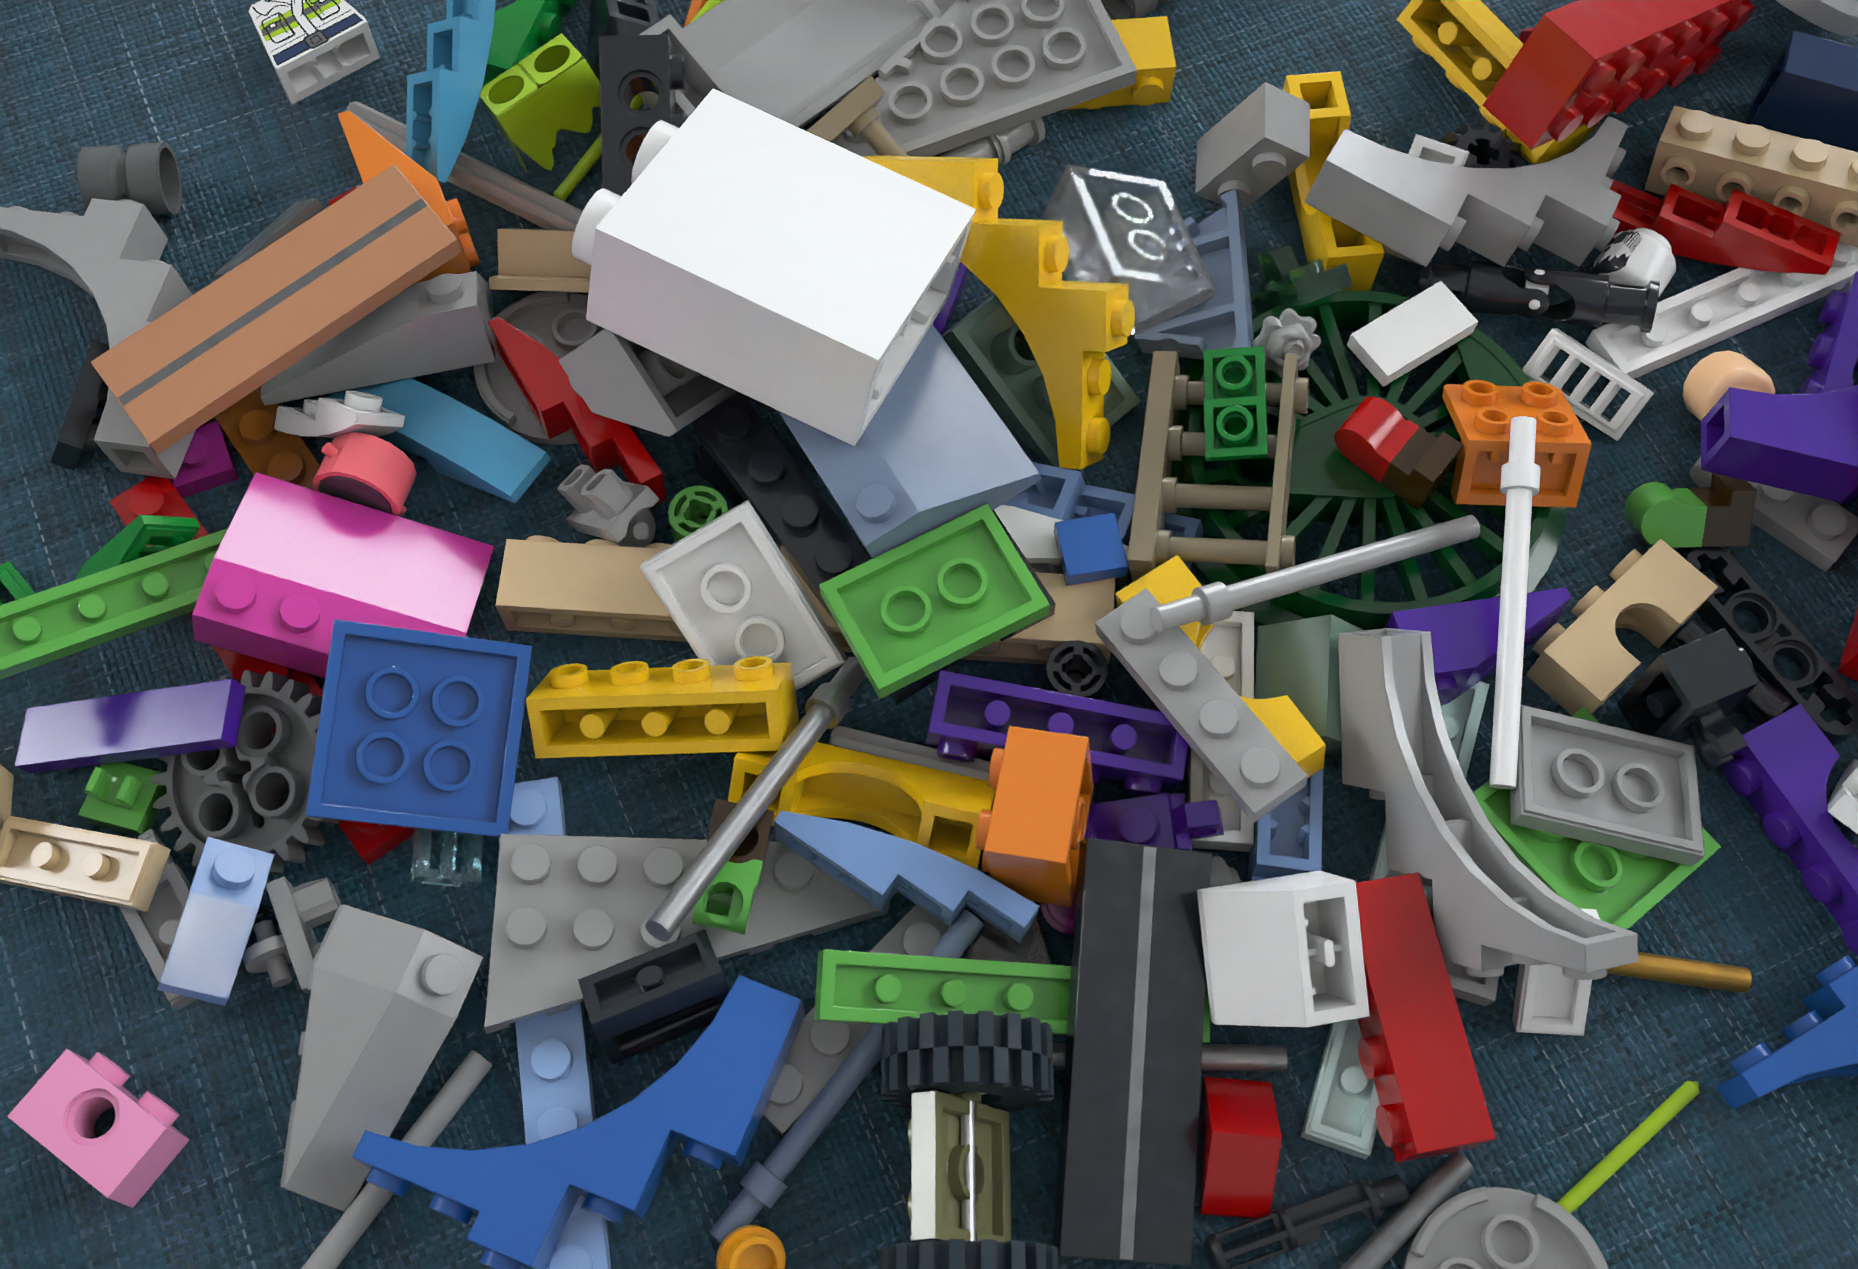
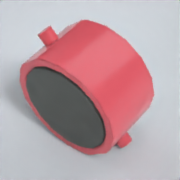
(366, 472)

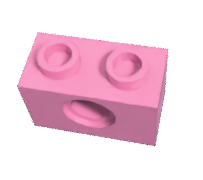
(63, 1117)

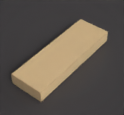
(80, 863)

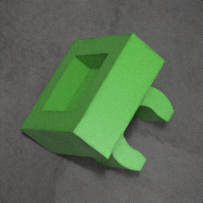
(121, 798)

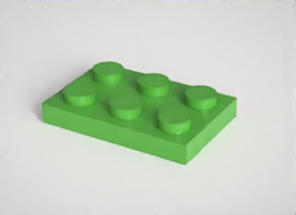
(934, 600)

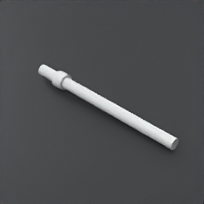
(1519, 483)

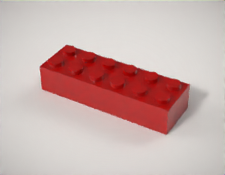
(1604, 57)

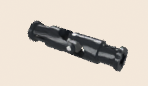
(1510, 290)

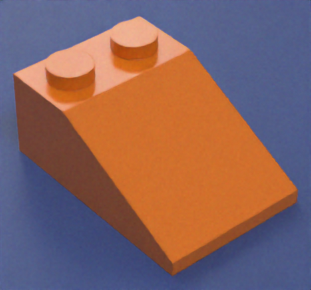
(376, 154)

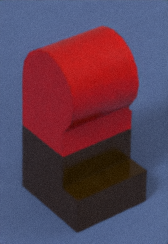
(1396, 450)

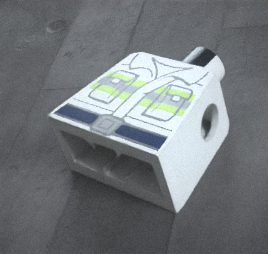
(313, 42)

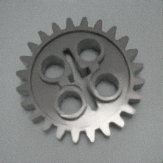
(250, 777)

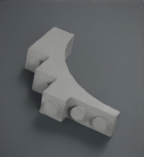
(1493, 211)
(116, 260)
(1484, 899)

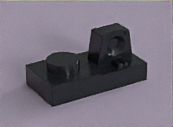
(79, 425)

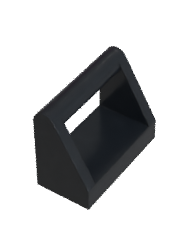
(655, 996)

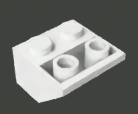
(1283, 951)

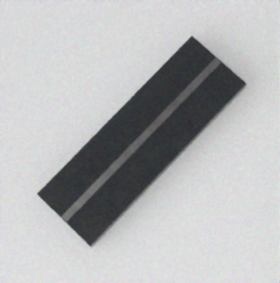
(1132, 1055)

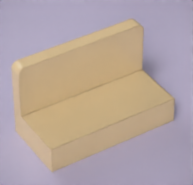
(539, 262)

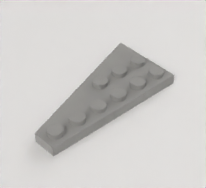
(585, 905)

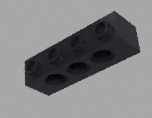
(627, 68)

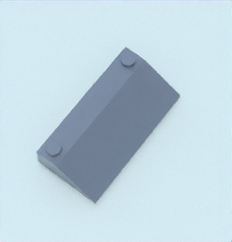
(923, 456)

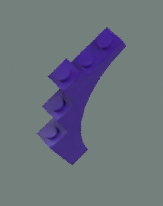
(1785, 440)

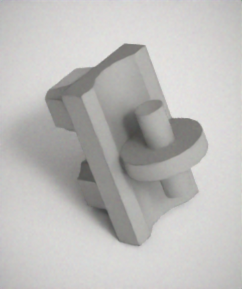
(609, 507)
(297, 913)

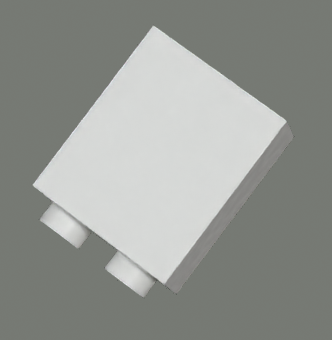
(772, 262)

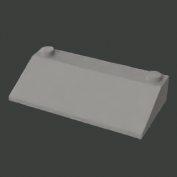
(790, 53)

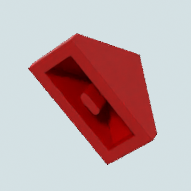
(1238, 1148)

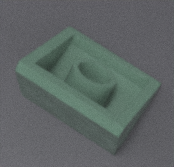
(1303, 663)

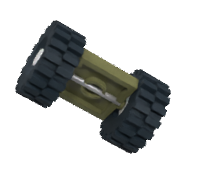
(957, 1081)

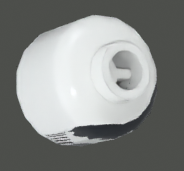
(1636, 258)

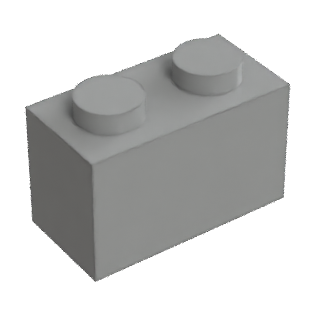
(1253, 146)

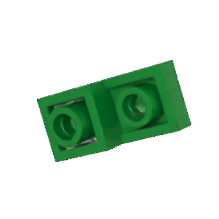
(1235, 404)

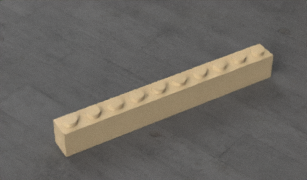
(605, 594)

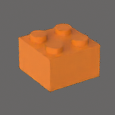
(1037, 814)

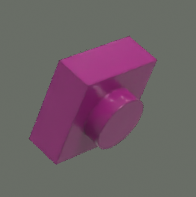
(206, 462)

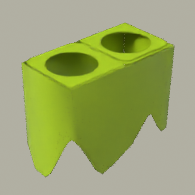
(540, 97)

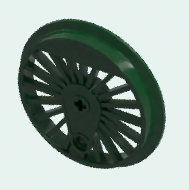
(1337, 491)

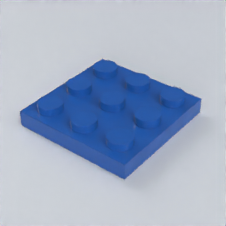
(419, 730)

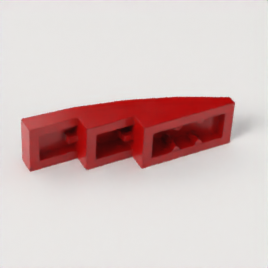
(1735, 234)
(562, 409)

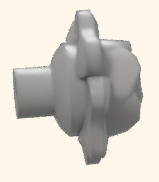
(1287, 336)

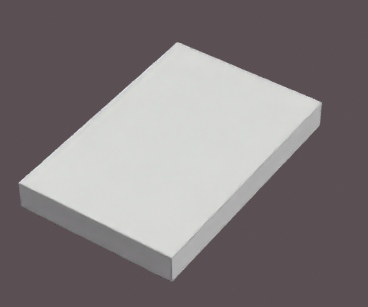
(742, 598)

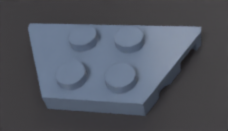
(1227, 316)

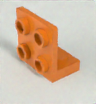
(1483, 423)

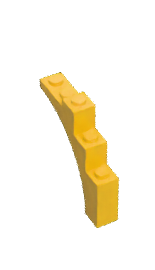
(1063, 321)

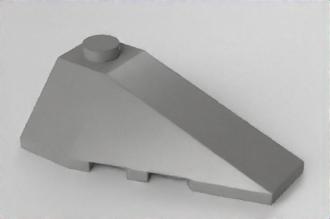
(416, 333)
(371, 1031)

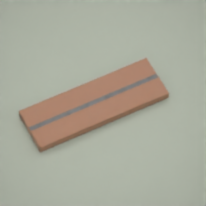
(275, 308)

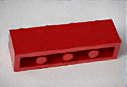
(1414, 1029)

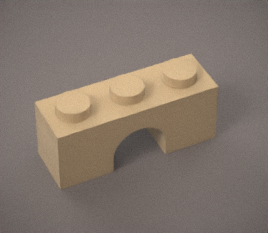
(1650, 596)

